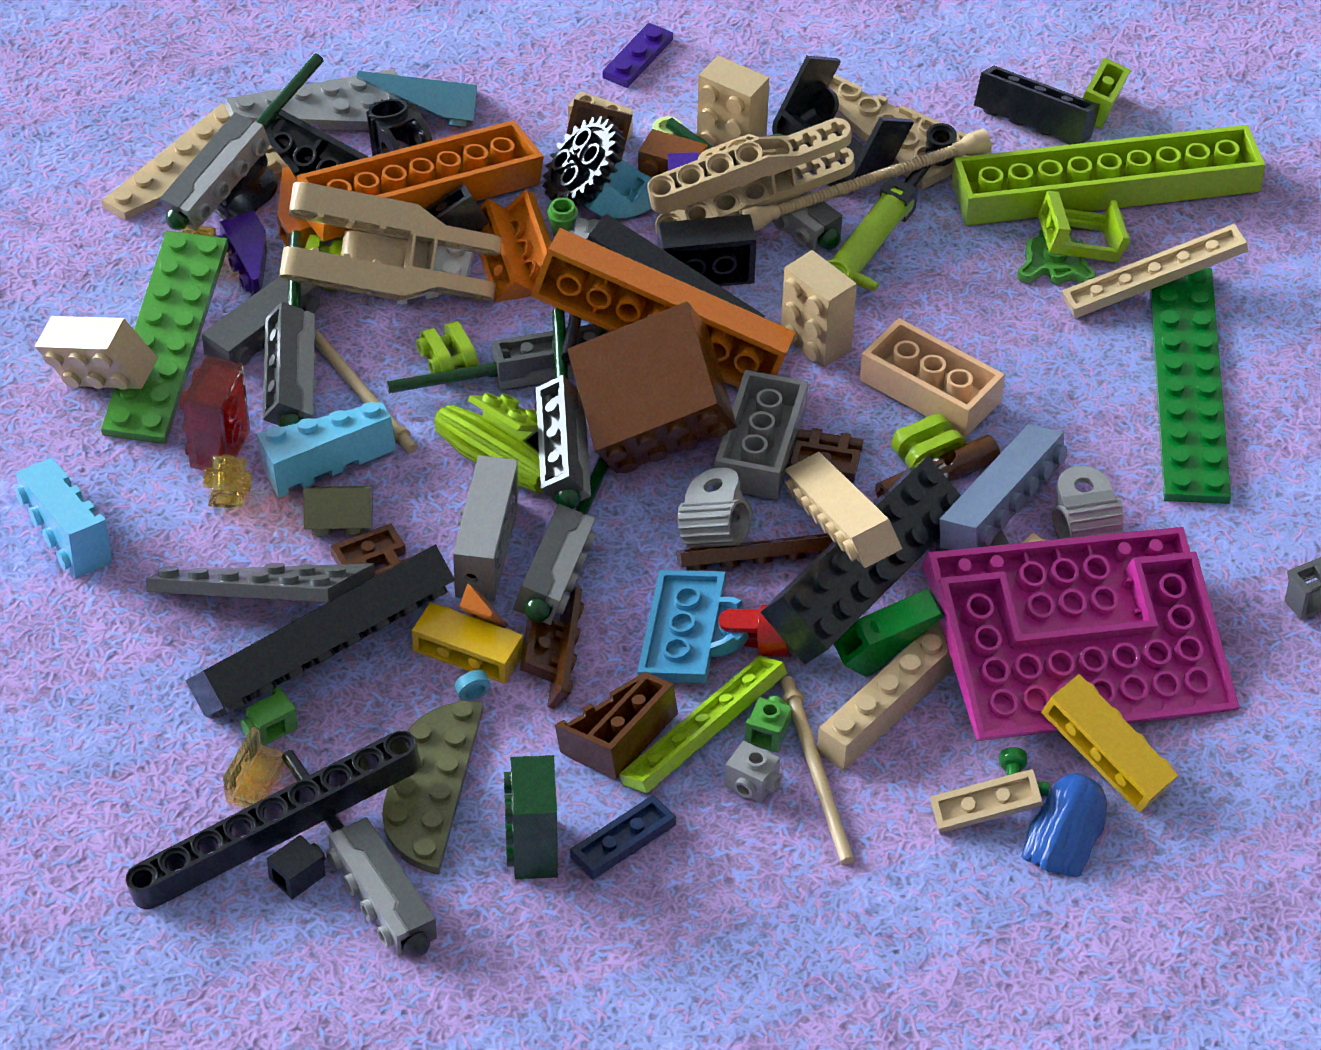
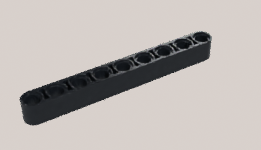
(257, 821)

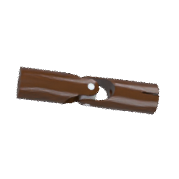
(958, 461)

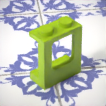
(1056, 229)

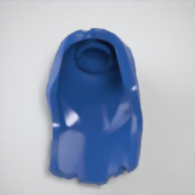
(1067, 825)

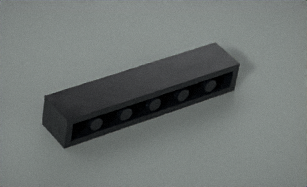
(630, 244)

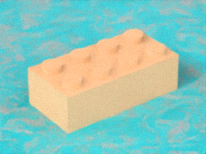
(931, 376)

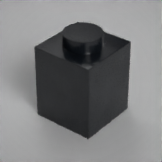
(296, 866)

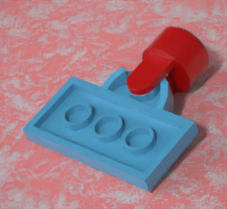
(696, 622)

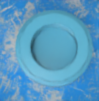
(472, 685)

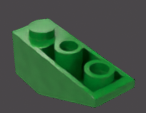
(887, 631)

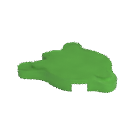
(1056, 266)

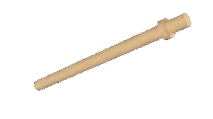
(401, 433)
(795, 699)

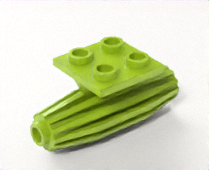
(496, 433)

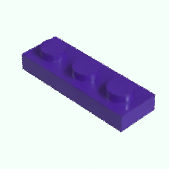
(637, 55)

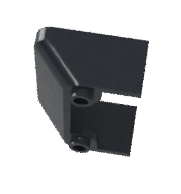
(813, 102)

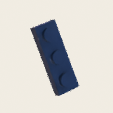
(622, 837)

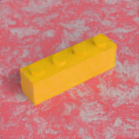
(1109, 743)

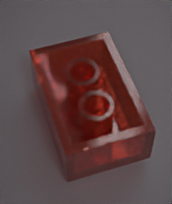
(215, 411)

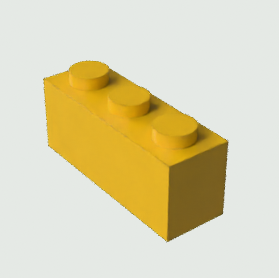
(467, 642)

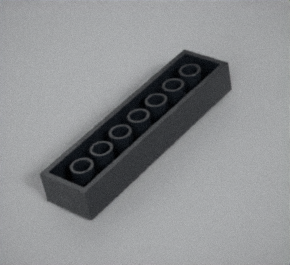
(838, 591)
(316, 634)

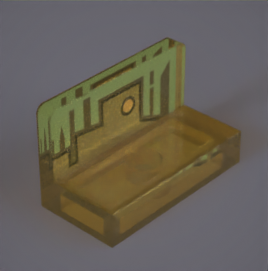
(252, 771)

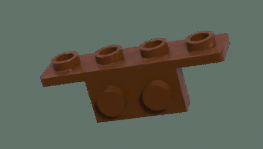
(550, 649)

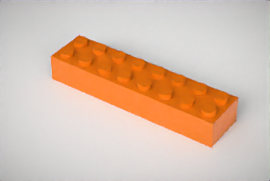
(484, 159)
(620, 291)

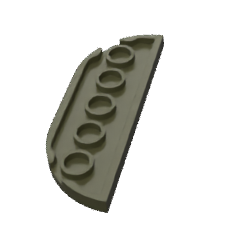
(423, 806)

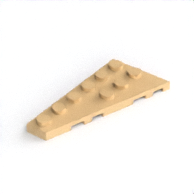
(863, 113)
(153, 179)

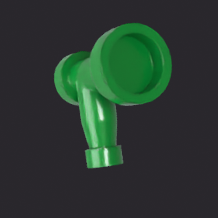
(1015, 760)

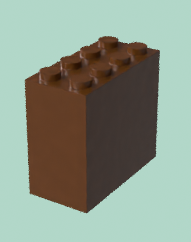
(652, 388)

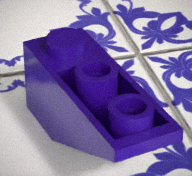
(246, 249)

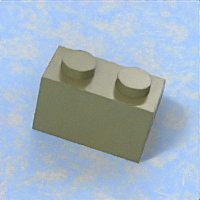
(338, 509)

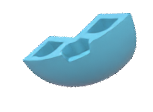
(624, 195)

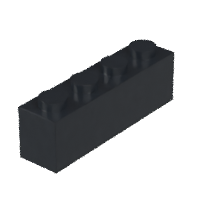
(1036, 105)

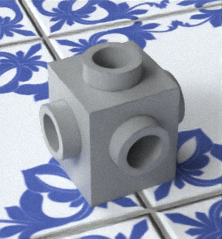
(753, 772)

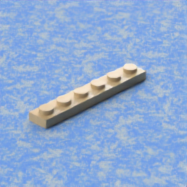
(1154, 271)

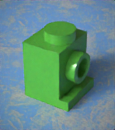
(272, 715)
(770, 717)

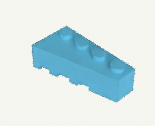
(324, 445)
(65, 517)

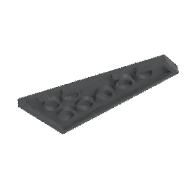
(272, 581)

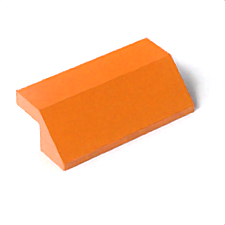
(522, 246)

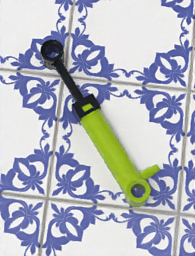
(895, 205)

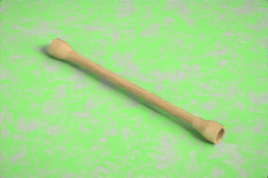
(970, 145)

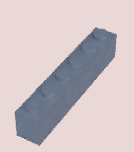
(1002, 488)

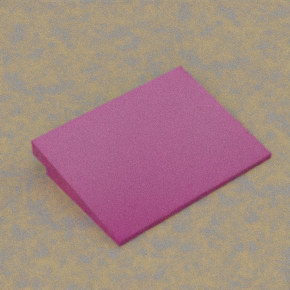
(1105, 607)

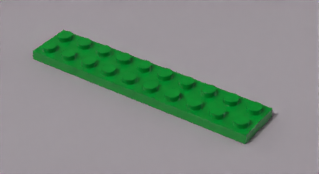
(1190, 391)

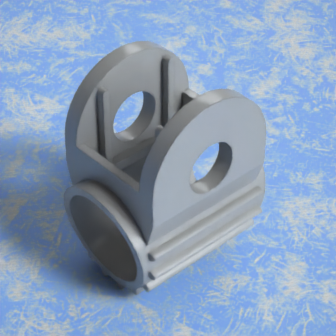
(1086, 512)
(706, 516)

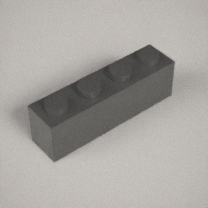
(243, 329)

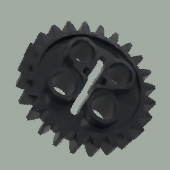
(598, 151)

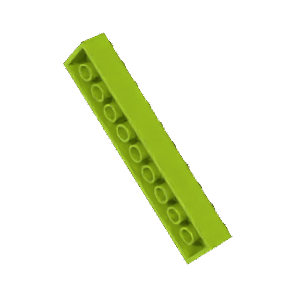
(1123, 170)

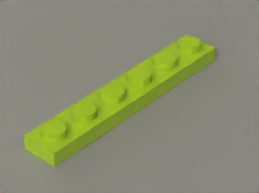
(702, 724)

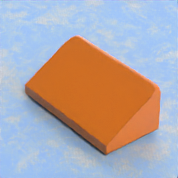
(478, 606)

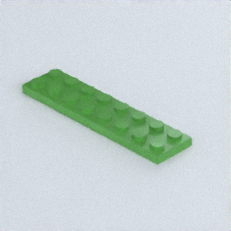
(171, 327)

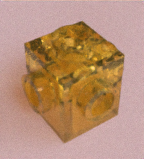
(227, 481)

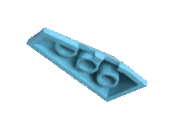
(441, 98)

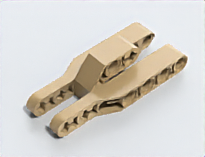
(753, 173)
(380, 263)

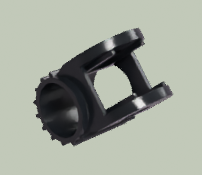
(395, 121)
(249, 193)

